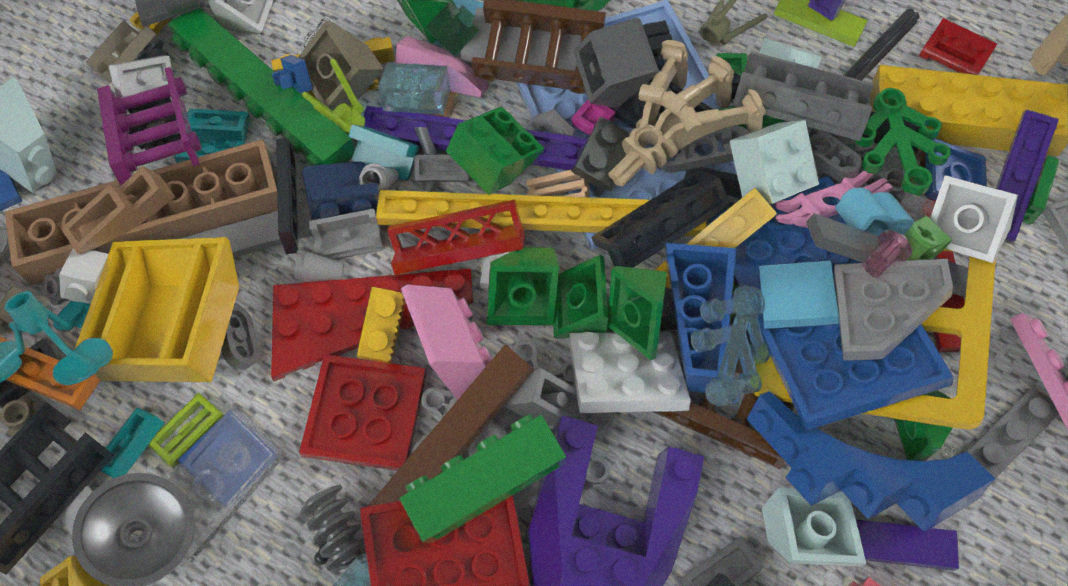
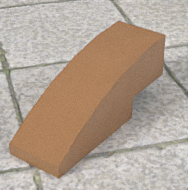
(117, 210)

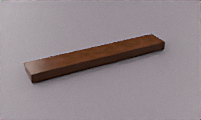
(461, 423)

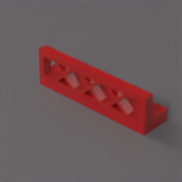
(459, 248)

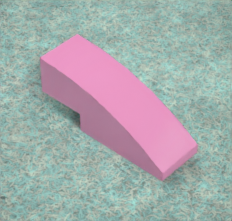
(460, 74)

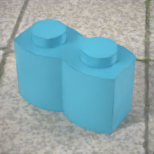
(873, 212)

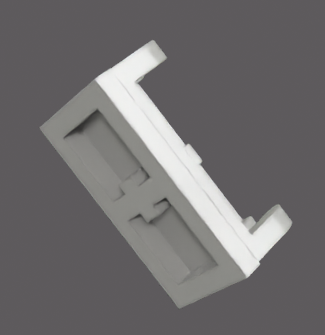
(347, 235)

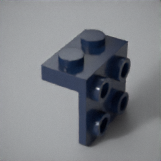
(337, 190)

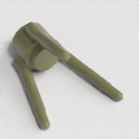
(717, 25)

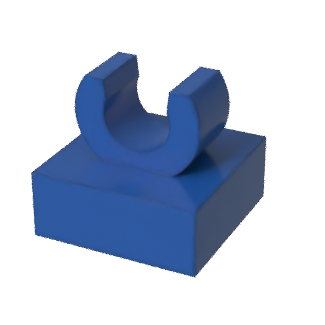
(293, 74)

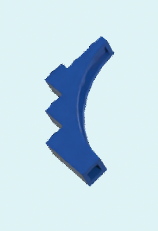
(872, 482)

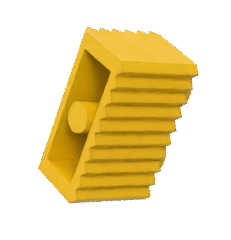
(381, 325)

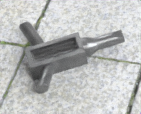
(433, 167)

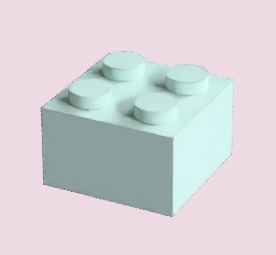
(775, 161)

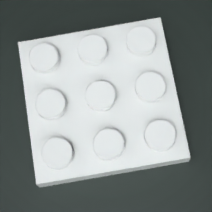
(619, 378)

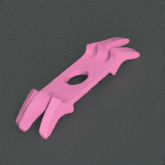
(813, 202)

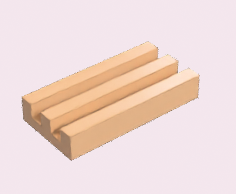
(558, 178)

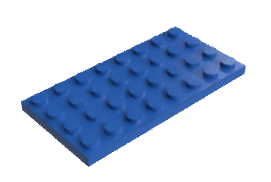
(811, 356)

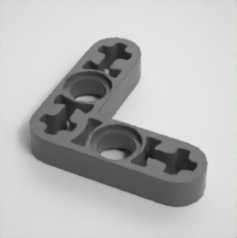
(687, 157)
(828, 162)

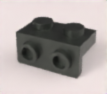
(600, 155)

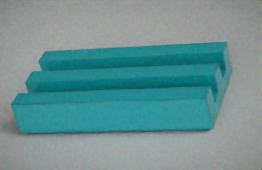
(131, 441)

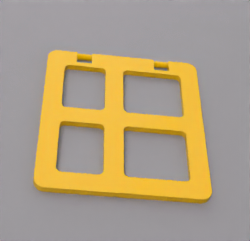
(973, 327)

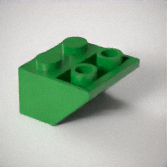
(493, 149)

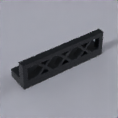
(662, 219)

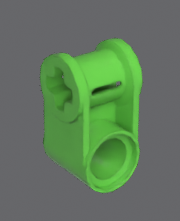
(926, 239)

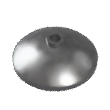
(116, 511)

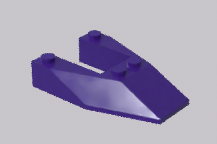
(599, 548)

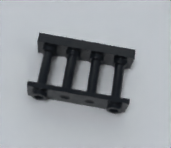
(56, 487)

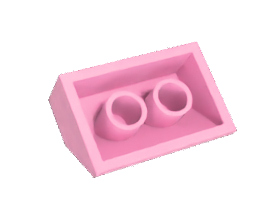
(447, 335)

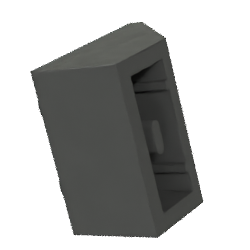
(615, 62)

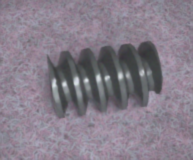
(333, 528)

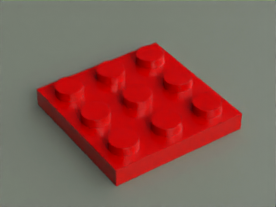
(363, 412)

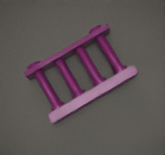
(116, 125)

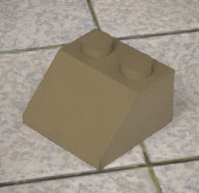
(353, 58)

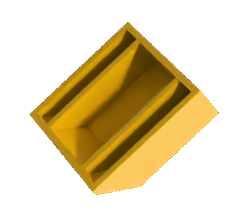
(163, 309)

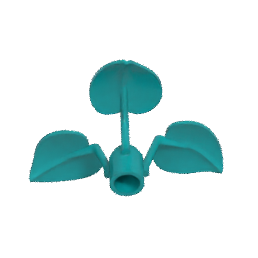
(32, 317)

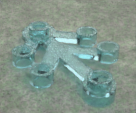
(747, 304)

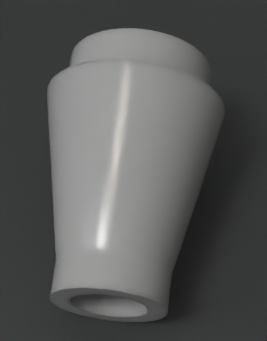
(379, 174)
(315, 268)

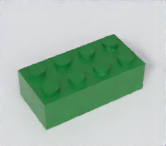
(483, 479)

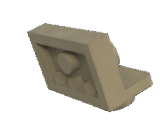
(120, 47)

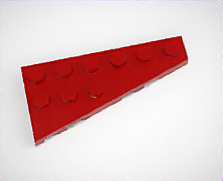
(330, 314)

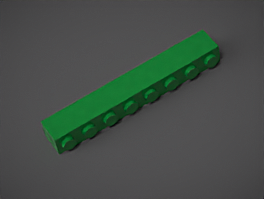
(251, 80)

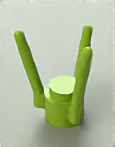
(343, 115)

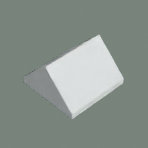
(241, 14)
(974, 217)

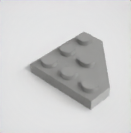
(886, 309)

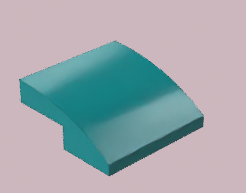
(216, 130)

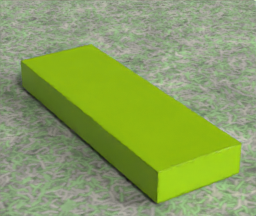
(844, 28)

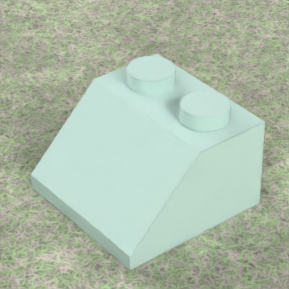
(813, 533)

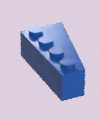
(696, 277)

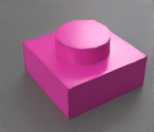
(588, 115)

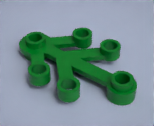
(892, 105)

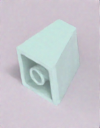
(22, 141)

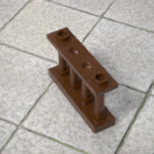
(530, 18)
(730, 432)

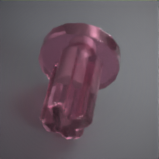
(891, 248)

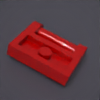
(958, 48)

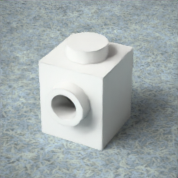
(81, 275)

